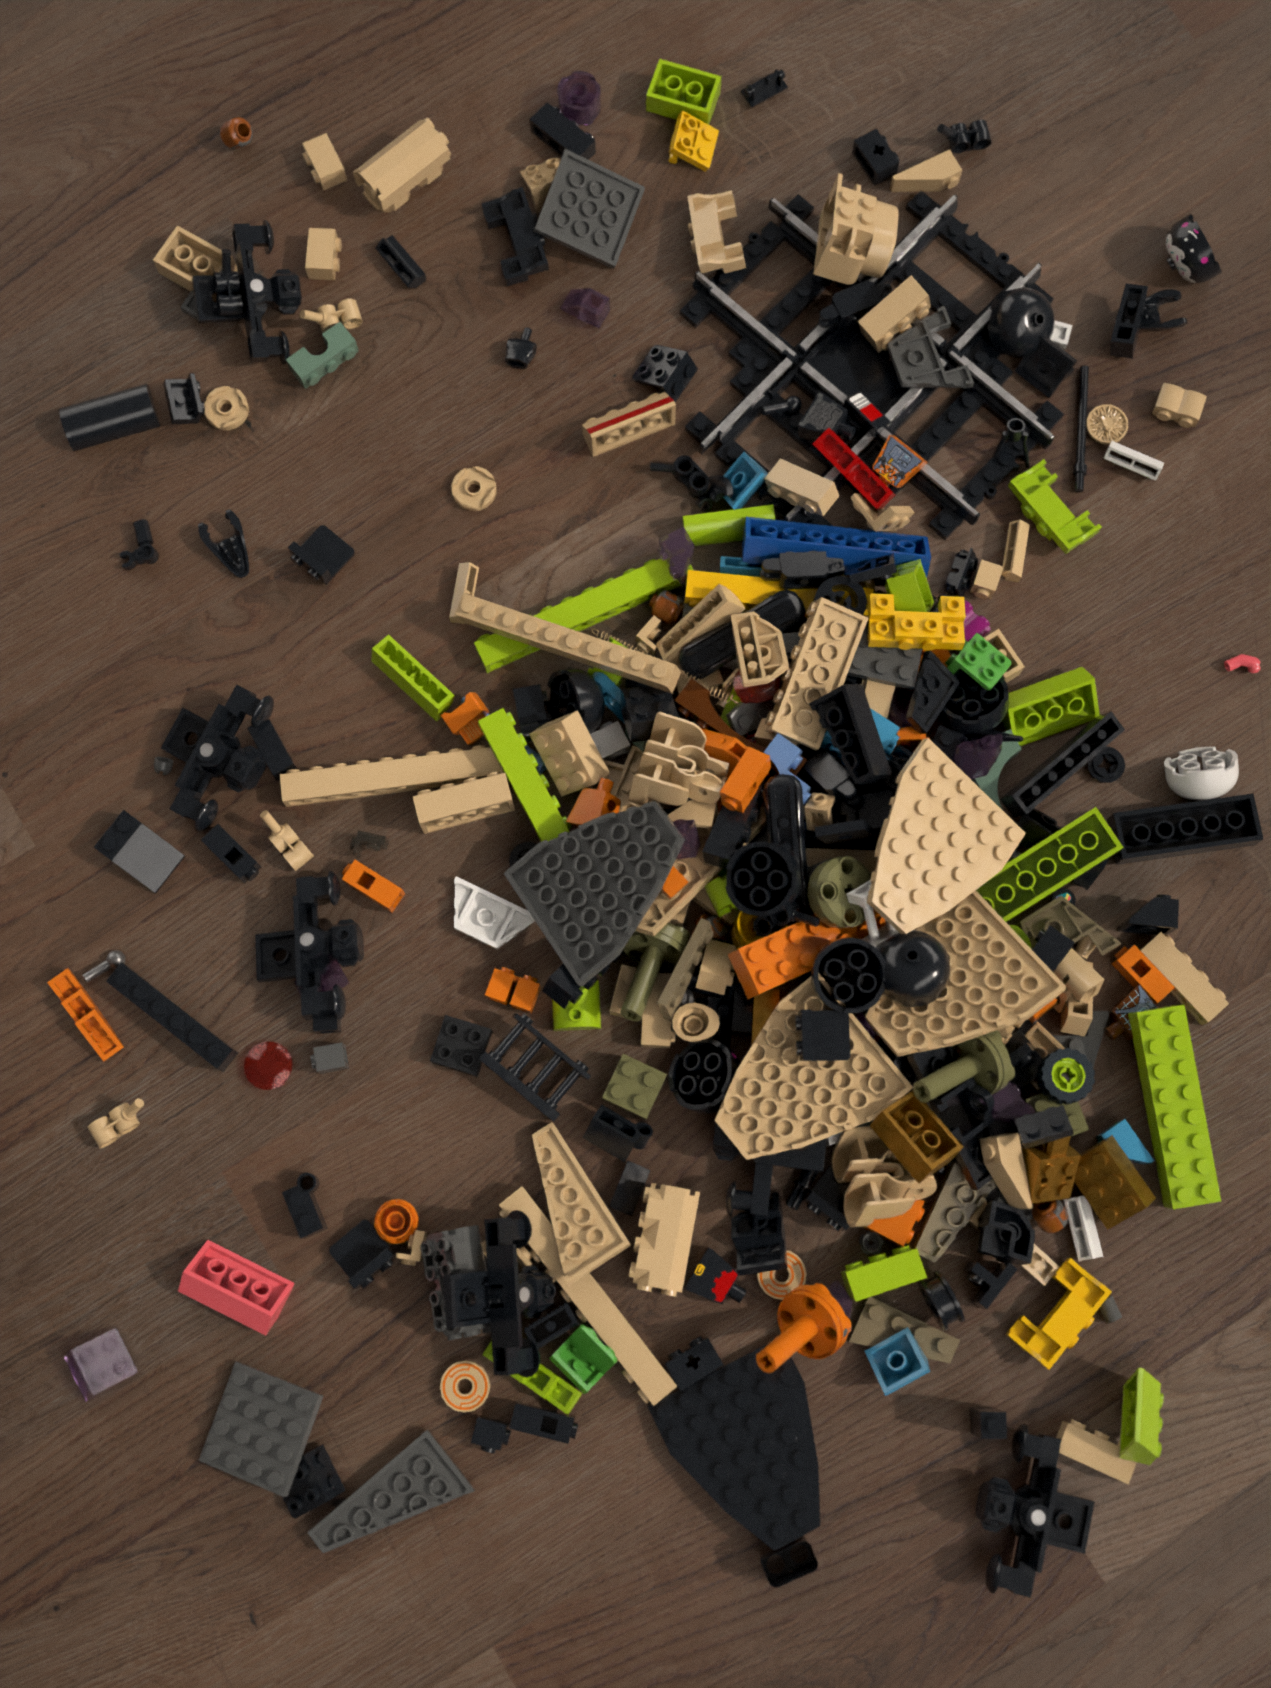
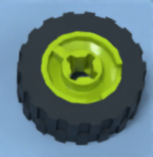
(1057, 1087)

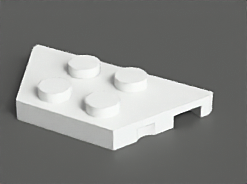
(487, 915)

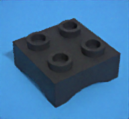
(460, 1045)

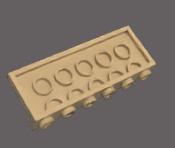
(816, 669)

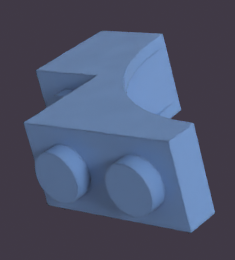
(787, 756)

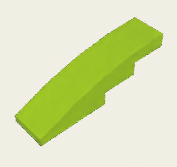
(547, 1385)

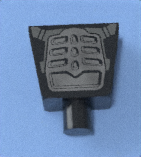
(825, 414)

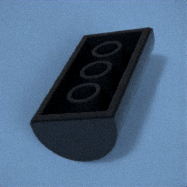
(109, 417)

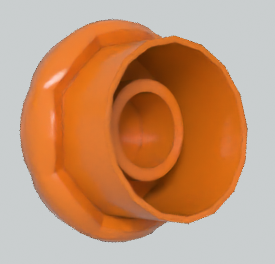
(396, 1221)

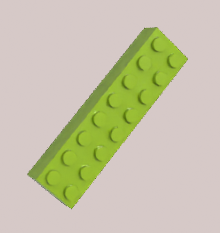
(1050, 865)
(1174, 1107)

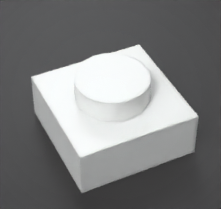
(1061, 334)

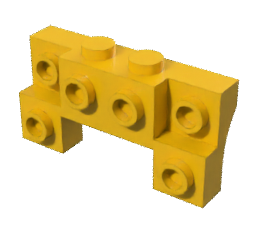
(916, 629)
(1066, 1318)

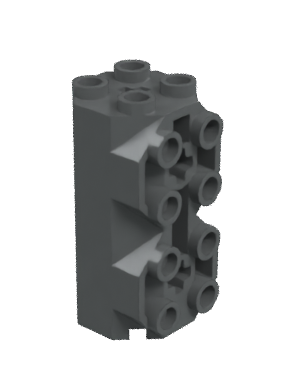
(449, 1254)

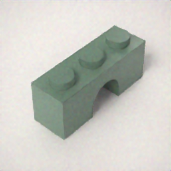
(311, 368)

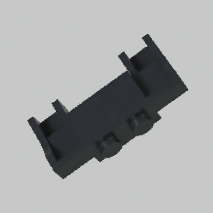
(520, 222)

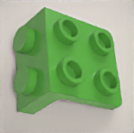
(980, 662)
(584, 1358)

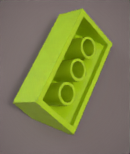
(1052, 705)

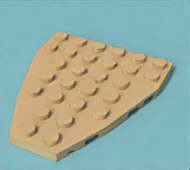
(937, 841)
(990, 984)
(791, 1103)

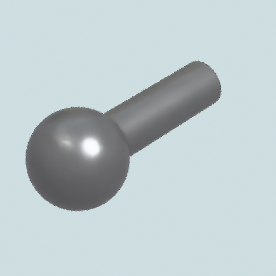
(112, 961)

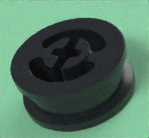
(843, 583)
(941, 1300)

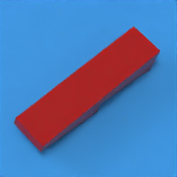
(854, 469)

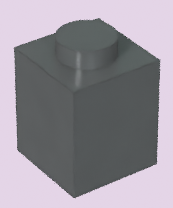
(330, 1058)

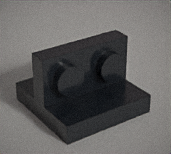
(1046, 367)
(1023, 1058)
(990, 1283)

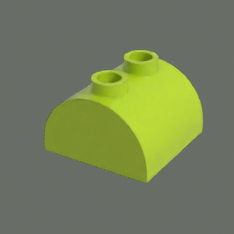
(579, 1016)

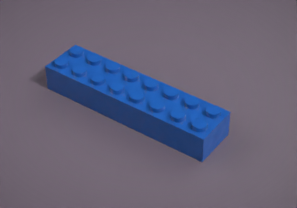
(769, 537)

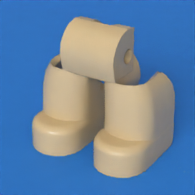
(677, 765)
(873, 1193)

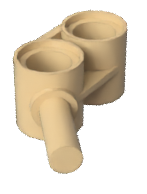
(327, 315)
(287, 842)
(120, 1122)

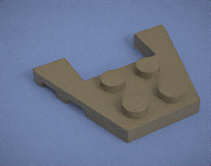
(1070, 922)

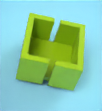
(910, 588)

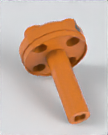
(809, 1324)

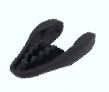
(1151, 315)
(231, 551)

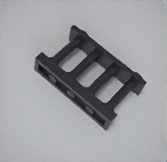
(530, 1090)

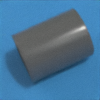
(1110, 1310)

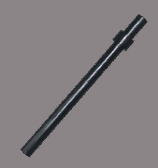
(1080, 467)

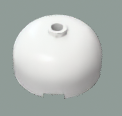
(1216, 779)

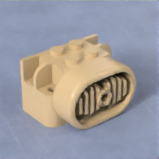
(854, 235)

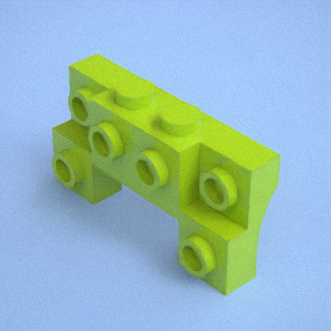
(1048, 511)

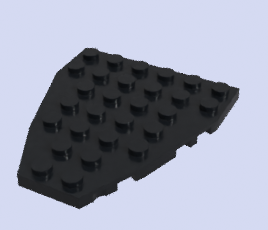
(748, 1446)

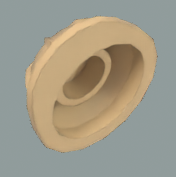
(695, 1022)

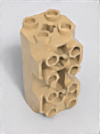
(406, 162)
(664, 1239)

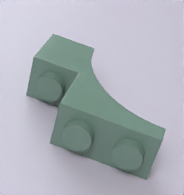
(989, 783)

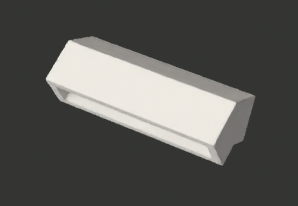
(1135, 456)
(1083, 1228)

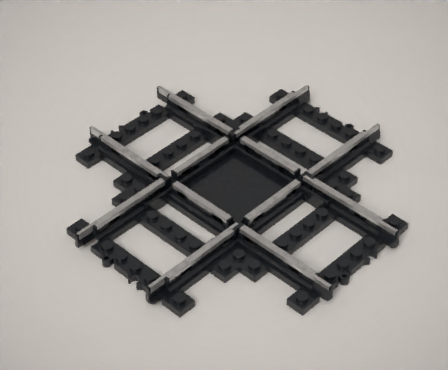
(848, 363)

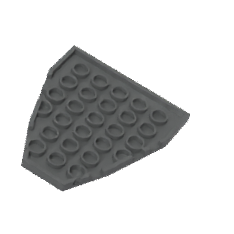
(597, 883)

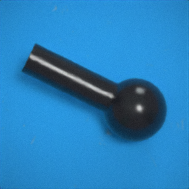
(791, 405)

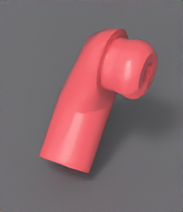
(1245, 661)

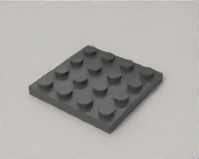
(589, 209)
(261, 1428)

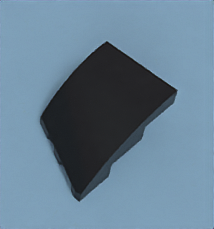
(760, 1239)

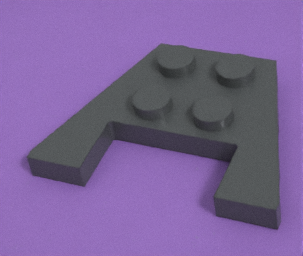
(918, 360)
(1085, 1045)

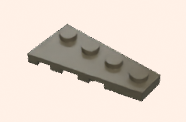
(684, 970)
(950, 1213)
(881, 1321)

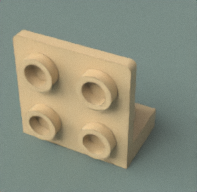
(539, 180)

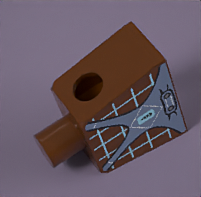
(1133, 1001)

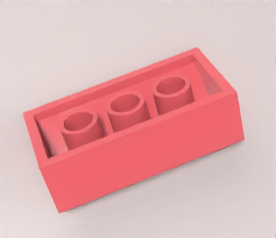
(235, 1287)

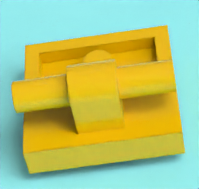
(693, 141)

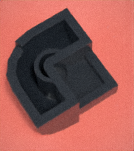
(1006, 1234)

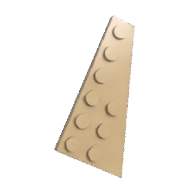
(579, 1217)

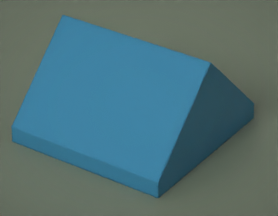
(745, 478)
(897, 1361)

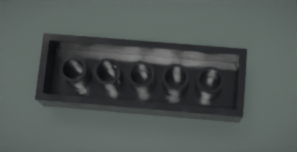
(1186, 828)

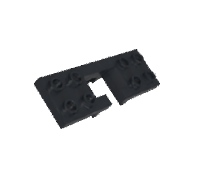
(970, 1157)

